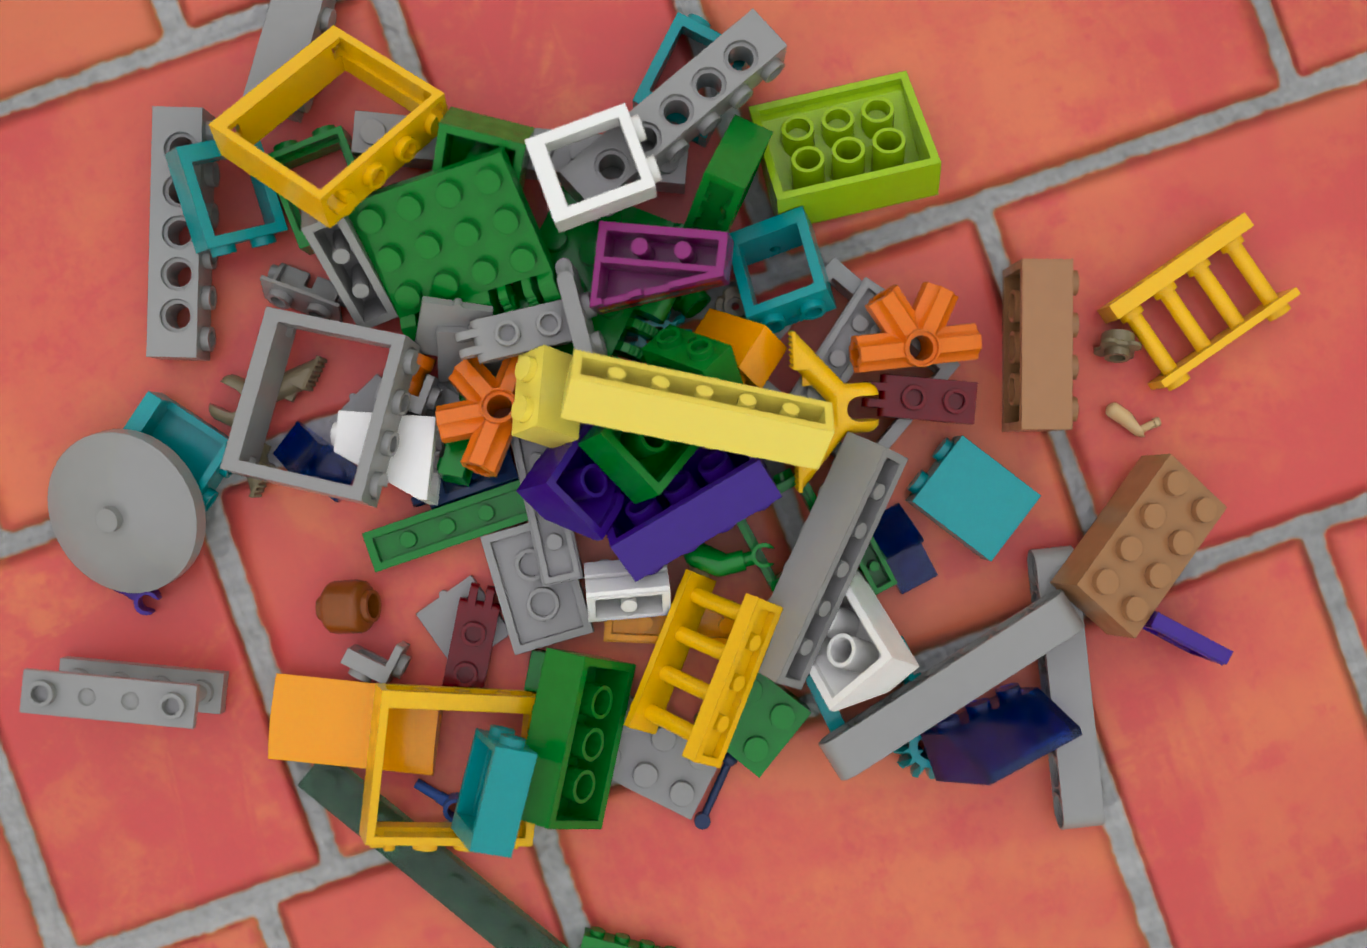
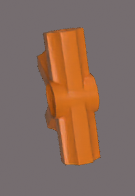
(904, 322)
(474, 416)

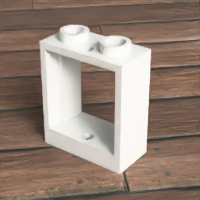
(571, 216)

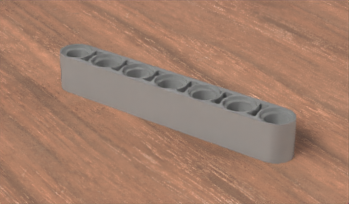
(1067, 683)
(951, 684)

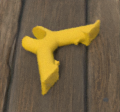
(819, 376)

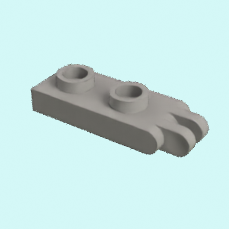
(577, 309)
(515, 332)

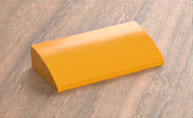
(331, 724)

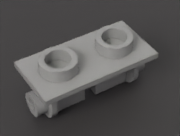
(287, 289)

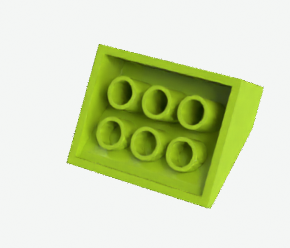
(848, 149)

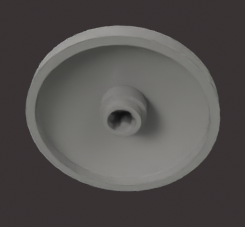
(126, 510)

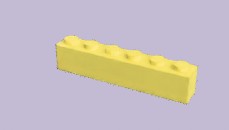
(697, 410)

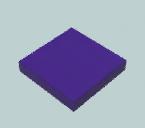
(1187, 639)

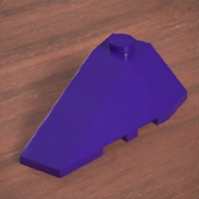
(572, 490)

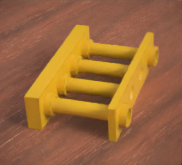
(1195, 263)
(731, 681)

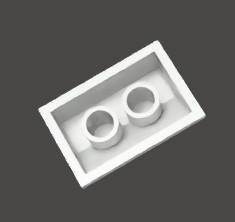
(861, 651)

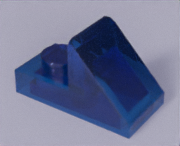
(311, 455)
(903, 549)

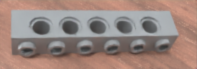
(747, 41)
(167, 256)

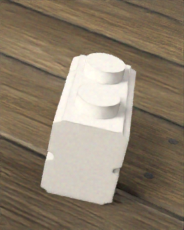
(616, 596)

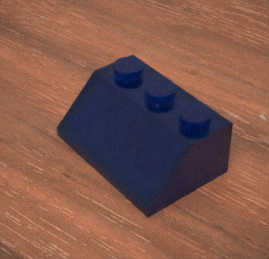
(997, 736)

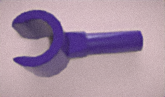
(138, 601)

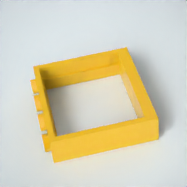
(295, 85)
(428, 835)

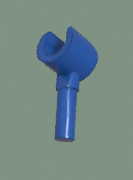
(440, 797)

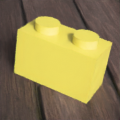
(539, 398)

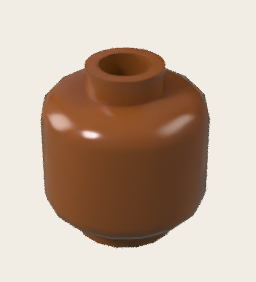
(348, 607)

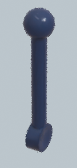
(702, 818)

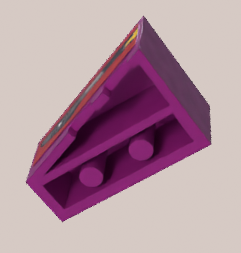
(656, 263)

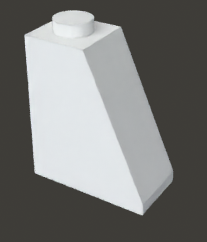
(417, 455)

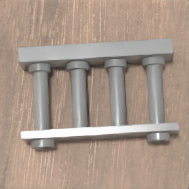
(124, 692)

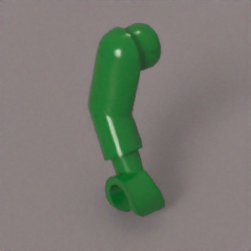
(721, 564)

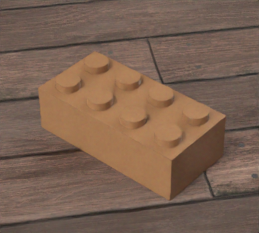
(1039, 346)
(1139, 545)

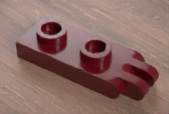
(924, 399)
(472, 640)

